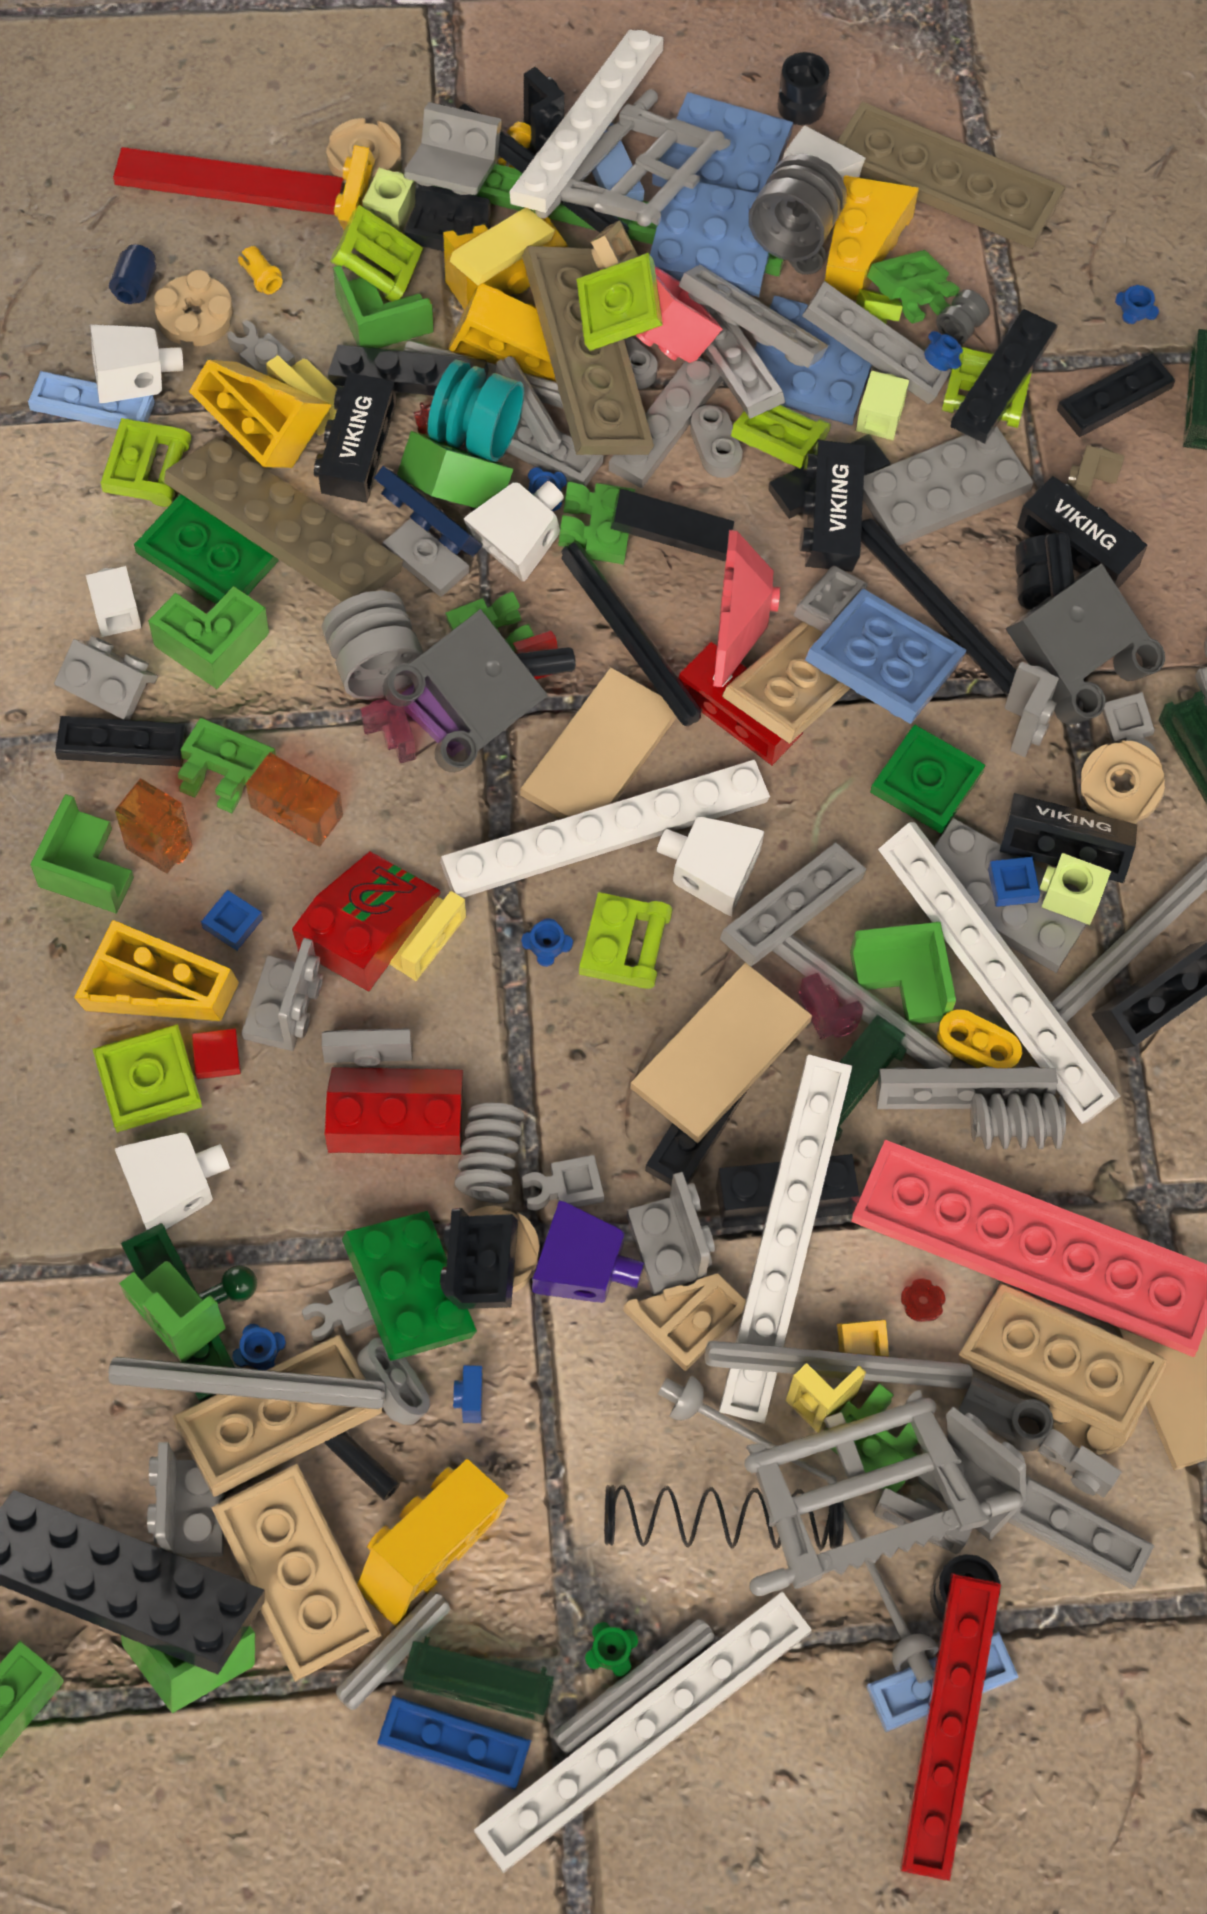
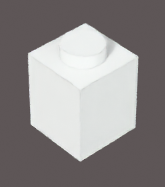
(113, 601)

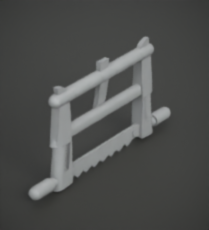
(668, 131)
(784, 1510)

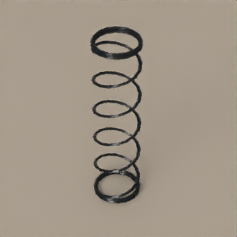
(833, 1527)

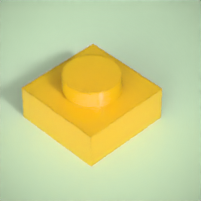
(863, 1337)

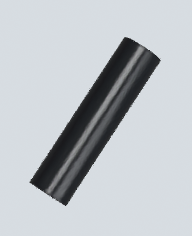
(363, 1465)

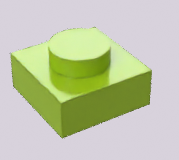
(879, 305)

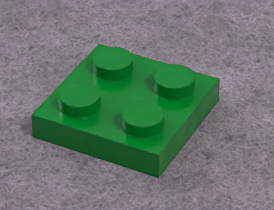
(927, 778)

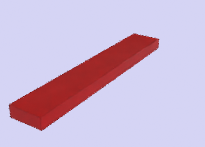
(227, 181)
(950, 1727)

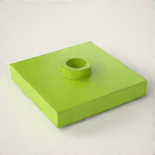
(619, 302)
(147, 1078)

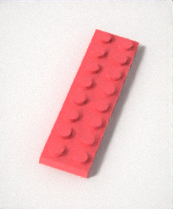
(1036, 1247)

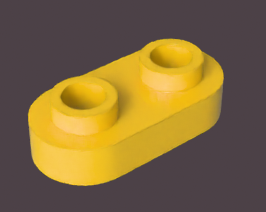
(980, 1040)

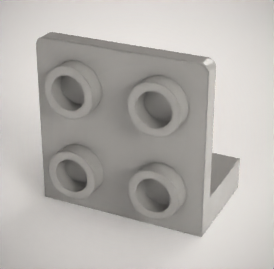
(455, 149)
(282, 999)
(671, 1238)
(985, 1464)
(183, 1512)

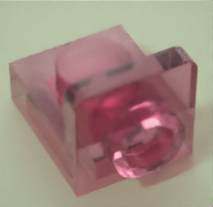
(394, 724)
(822, 1004)

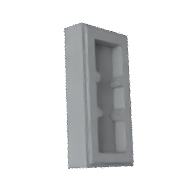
(426, 557)
(828, 598)
(367, 1046)
(901, 1511)

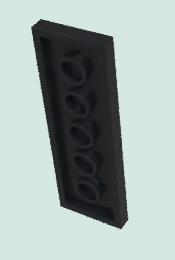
(123, 1583)

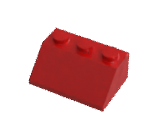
(394, 1111)

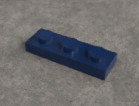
(426, 514)

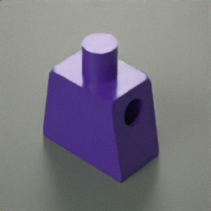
(583, 1258)

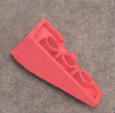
(745, 605)

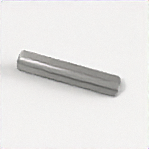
(533, 410)
(392, 1650)

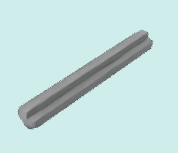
(633, 1686)

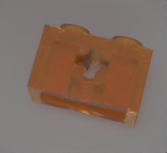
(294, 799)
(154, 826)

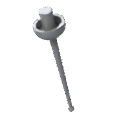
(689, 1401)
(912, 1649)

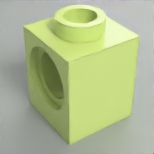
(391, 198)
(882, 405)
(1084, 875)

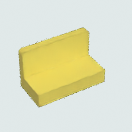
(307, 379)
(430, 935)
(816, 1399)

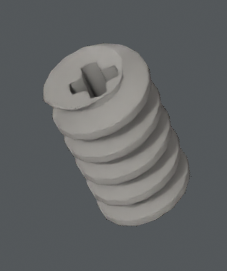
(1018, 1119)
(485, 1151)

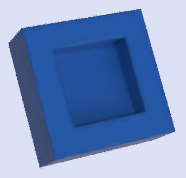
(1014, 881)
(232, 920)
(468, 1394)

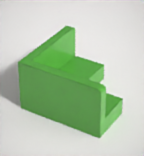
(379, 323)
(451, 472)
(211, 642)
(70, 862)
(908, 959)
(174, 1310)
(181, 1682)
(24, 1690)

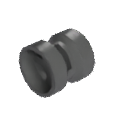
(966, 312)

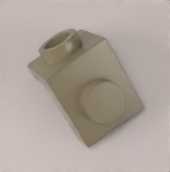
(1097, 464)

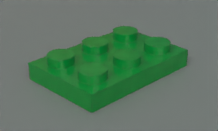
(203, 551)
(400, 1279)

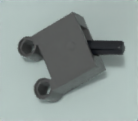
(1080, 631)
(478, 684)

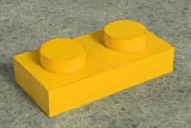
(357, 173)

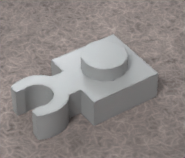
(256, 351)
(1129, 720)
(571, 1181)
(347, 1308)
(1087, 1469)

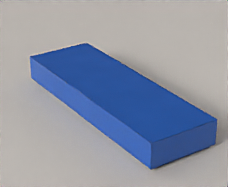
(454, 1742)

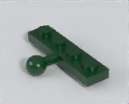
(238, 1284)

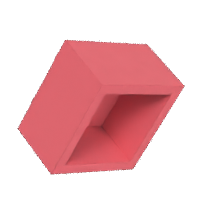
(686, 324)

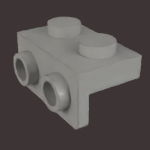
(104, 677)
(1031, 699)

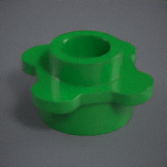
(606, 1636)

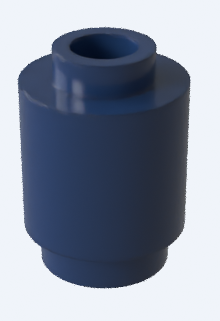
(133, 274)

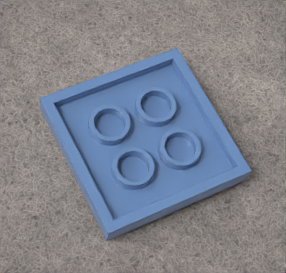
(753, 150)
(711, 230)
(828, 387)
(885, 655)

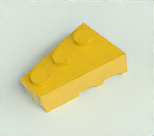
(867, 230)
(510, 280)
(502, 327)
(259, 411)
(153, 978)
(429, 1538)

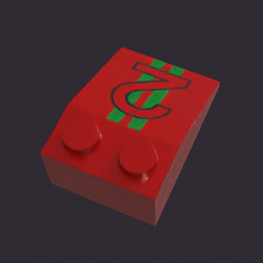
(364, 918)

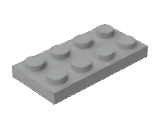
(944, 486)
(1024, 927)

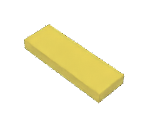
(501, 245)

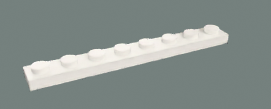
(586, 121)
(603, 829)
(999, 972)
(787, 1230)
(641, 1732)

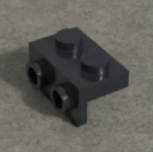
(542, 106)
(443, 211)
(479, 1260)

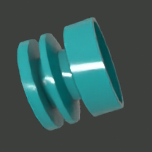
(475, 410)

